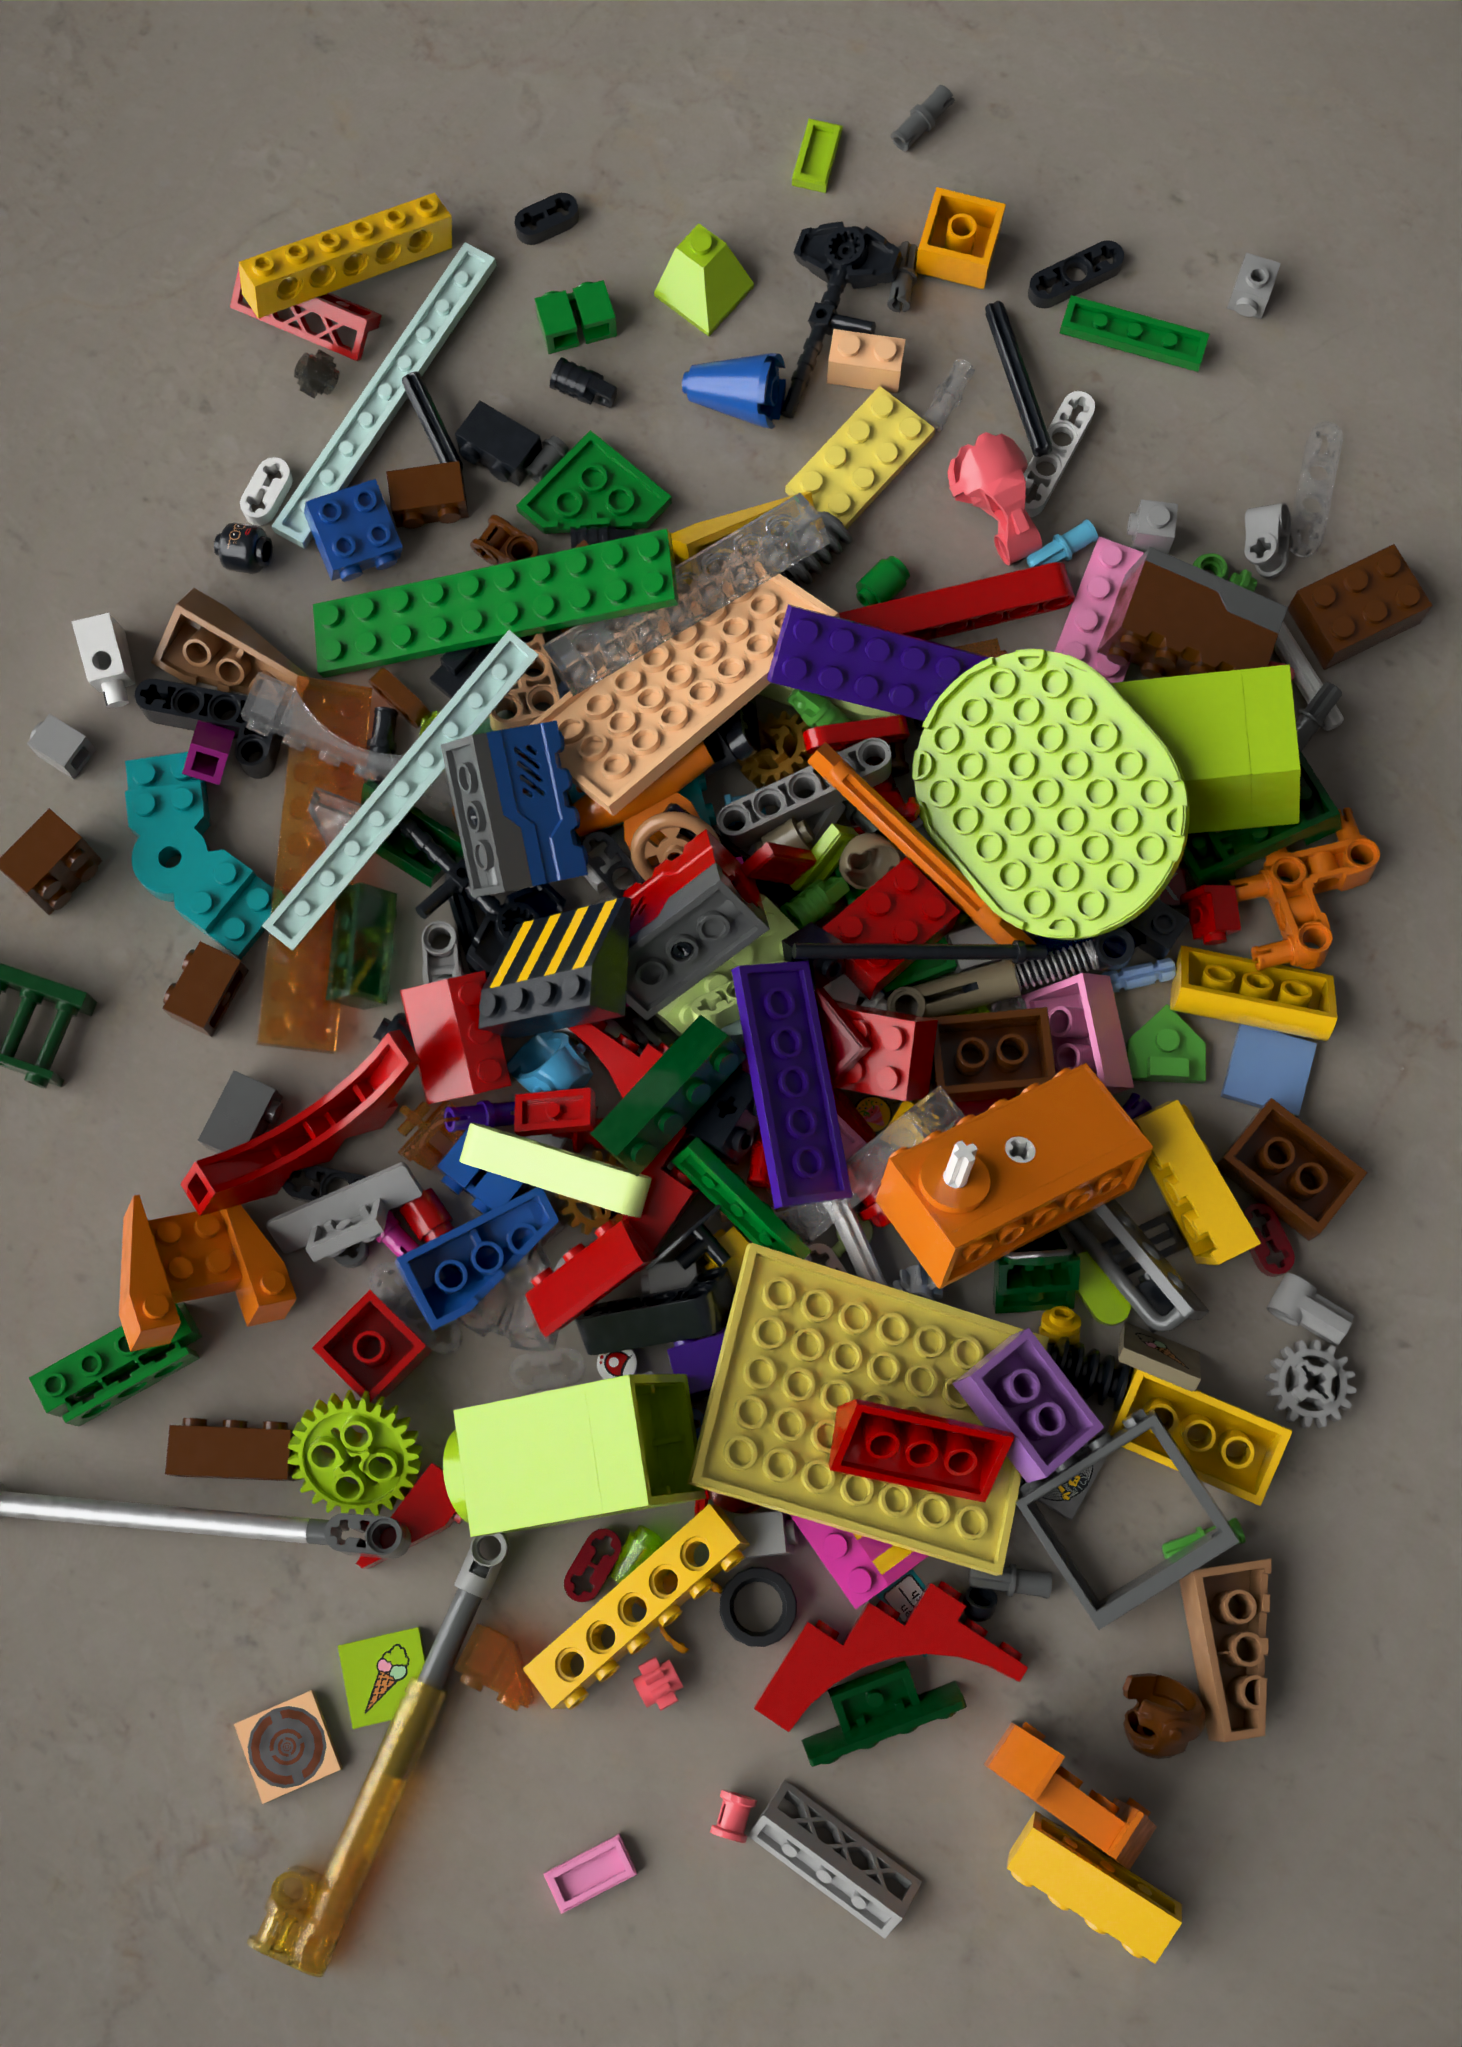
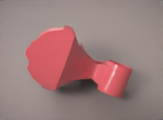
(994, 480)

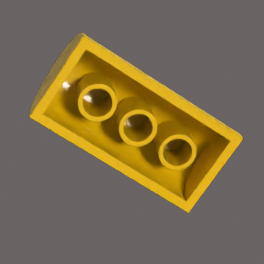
(1269, 999)
(1218, 1439)

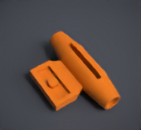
(649, 802)

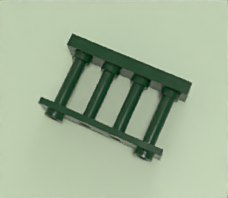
(33, 991)

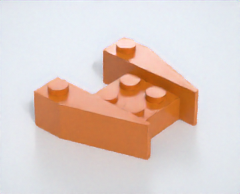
(195, 1259)
(1035, 1770)

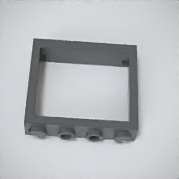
(1161, 1575)

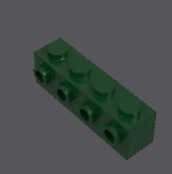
(669, 1095)

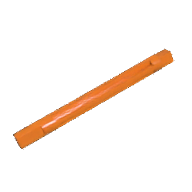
(912, 844)

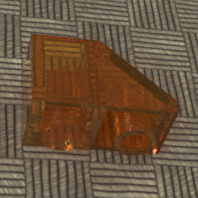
(497, 1663)

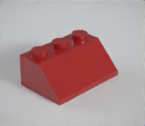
(446, 1037)
(587, 1275)

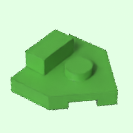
(1167, 1051)

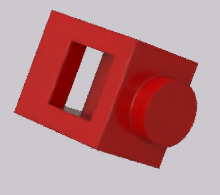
(1213, 913)

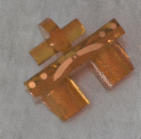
(418, 1146)

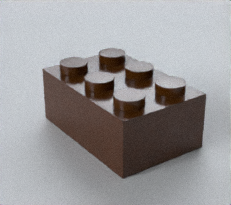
(1359, 606)
(992, 1053)
(1291, 1169)

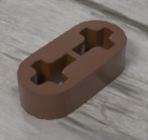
(399, 697)

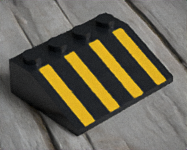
(560, 972)

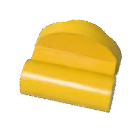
(1059, 1323)

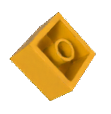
(960, 238)

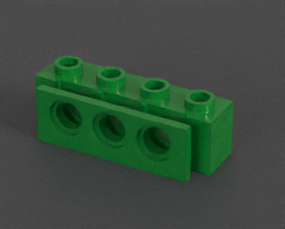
(100, 1366)

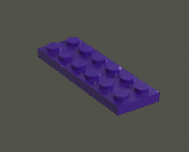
(864, 663)
(791, 1084)

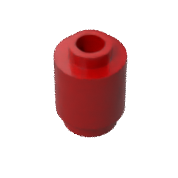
(427, 1216)

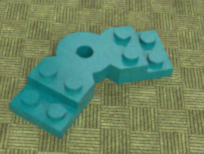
(207, 886)

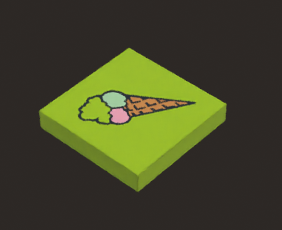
(378, 1673)

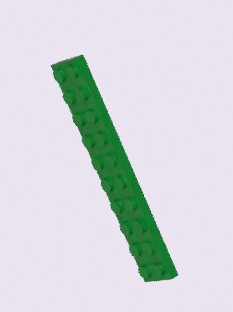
(486, 602)

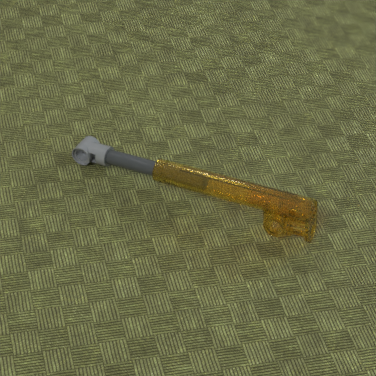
(315, 1922)

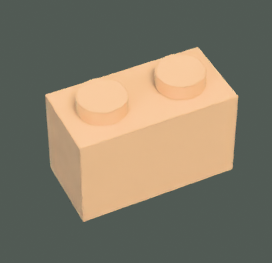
(865, 360)

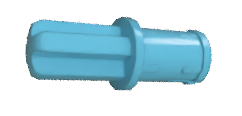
(1064, 545)

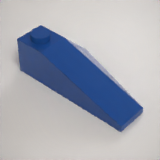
(466, 1263)

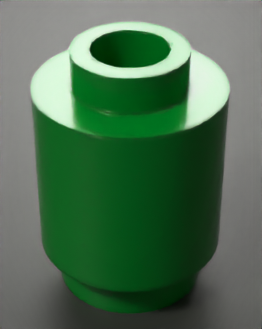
(882, 582)

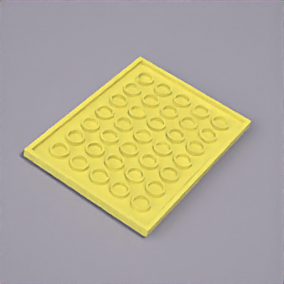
(818, 1339)

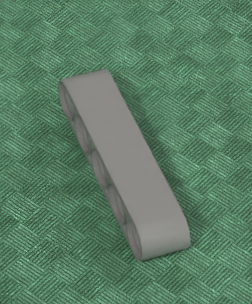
(784, 791)

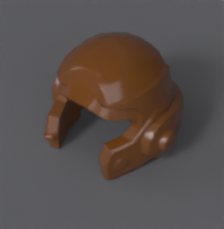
(1164, 1716)

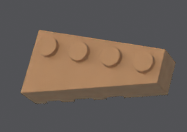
(1229, 1645)

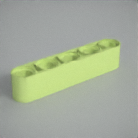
(555, 1170)

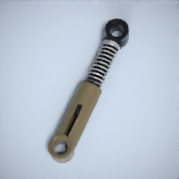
(1005, 979)

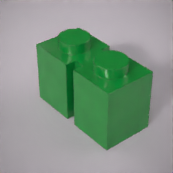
(593, 311)

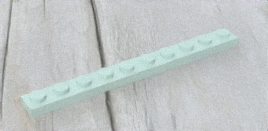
(385, 391)
(398, 792)

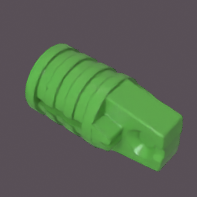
(816, 709)
(815, 901)

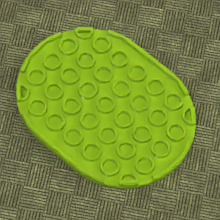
(1051, 794)

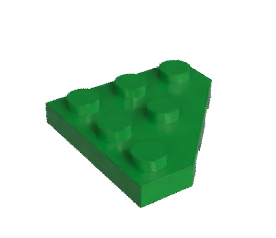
(593, 489)

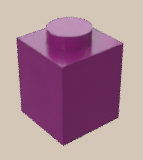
(208, 752)

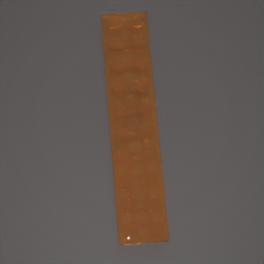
(296, 981)

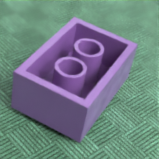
(1028, 1394)

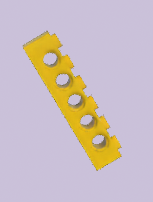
(345, 255)
(551, 1668)

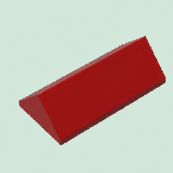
(917, 1449)

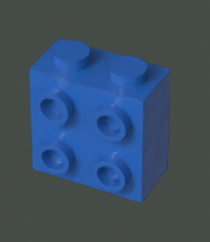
(353, 531)

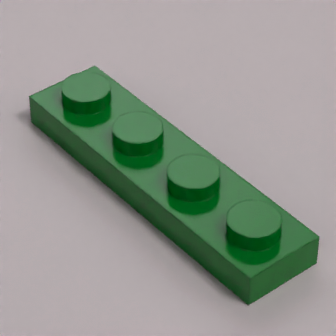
(1134, 333)
(736, 1200)

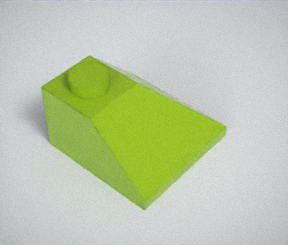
(703, 280)

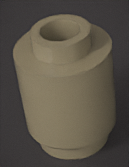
(790, 834)

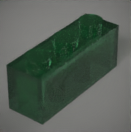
(362, 947)

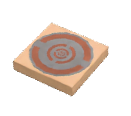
(288, 1746)

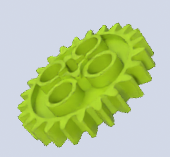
(355, 1454)

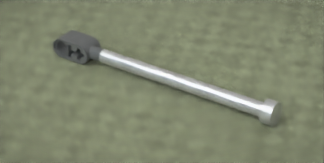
(213, 1522)

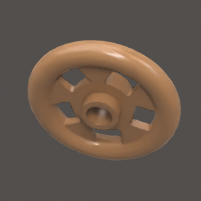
(669, 824)

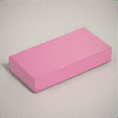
(590, 1873)

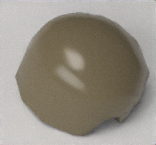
(867, 860)

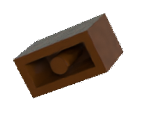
(427, 495)
(204, 988)

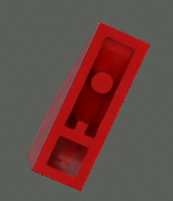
(423, 1510)

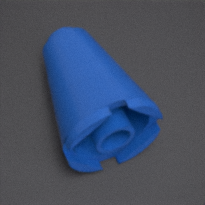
(739, 387)

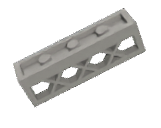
(830, 1865)

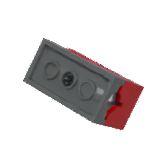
(688, 922)

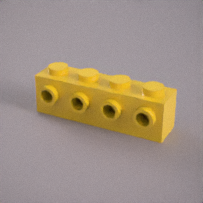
(1094, 1888)

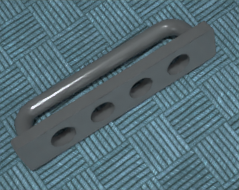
(1151, 1260)

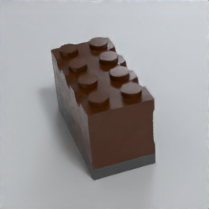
(1188, 621)

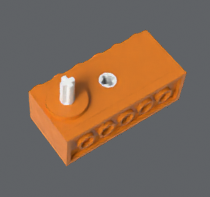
(1012, 1173)

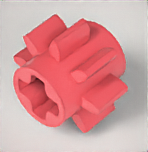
(658, 1683)

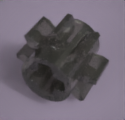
(316, 373)

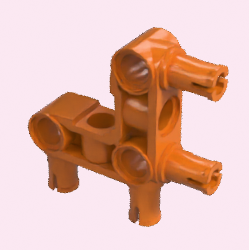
(1294, 902)

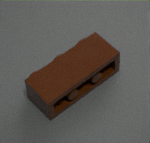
(229, 1450)

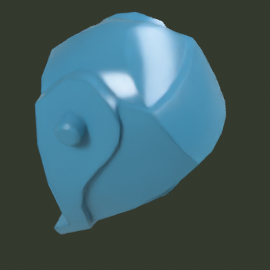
(550, 1063)

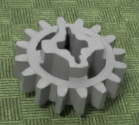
(1299, 1372)

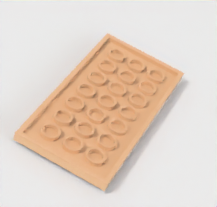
(673, 697)

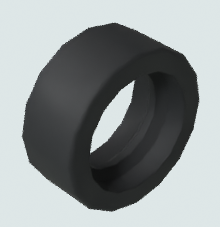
(786, 1620)

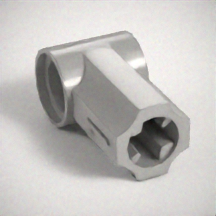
(1299, 1304)

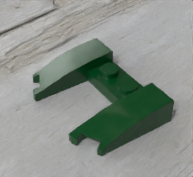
(1215, 857)

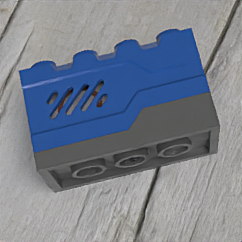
(514, 808)

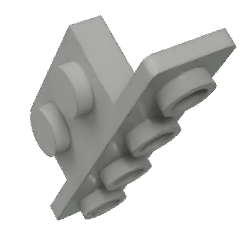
(345, 1215)

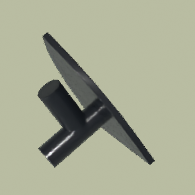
(704, 1243)

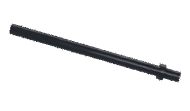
(1017, 951)

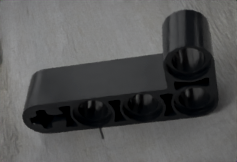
(211, 708)
(659, 1316)

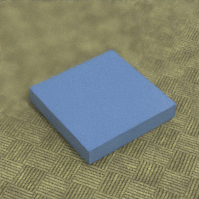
(1267, 1067)

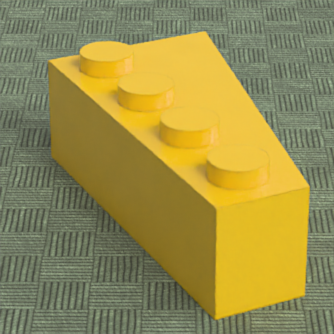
(1194, 1186)

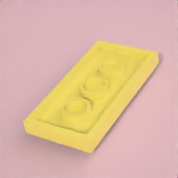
(862, 457)

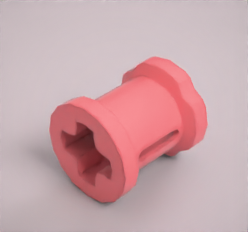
(733, 1816)

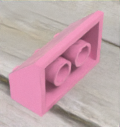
(1086, 1027)

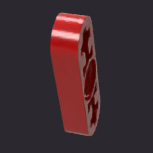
(847, 734)

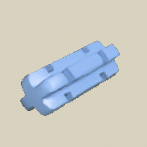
(1142, 974)

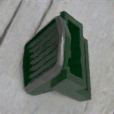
(1037, 1276)

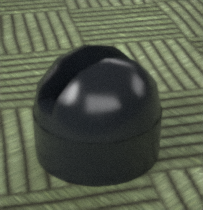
(979, 1603)

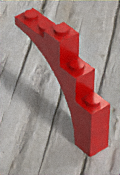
(310, 1138)
(669, 1189)
(931, 1628)

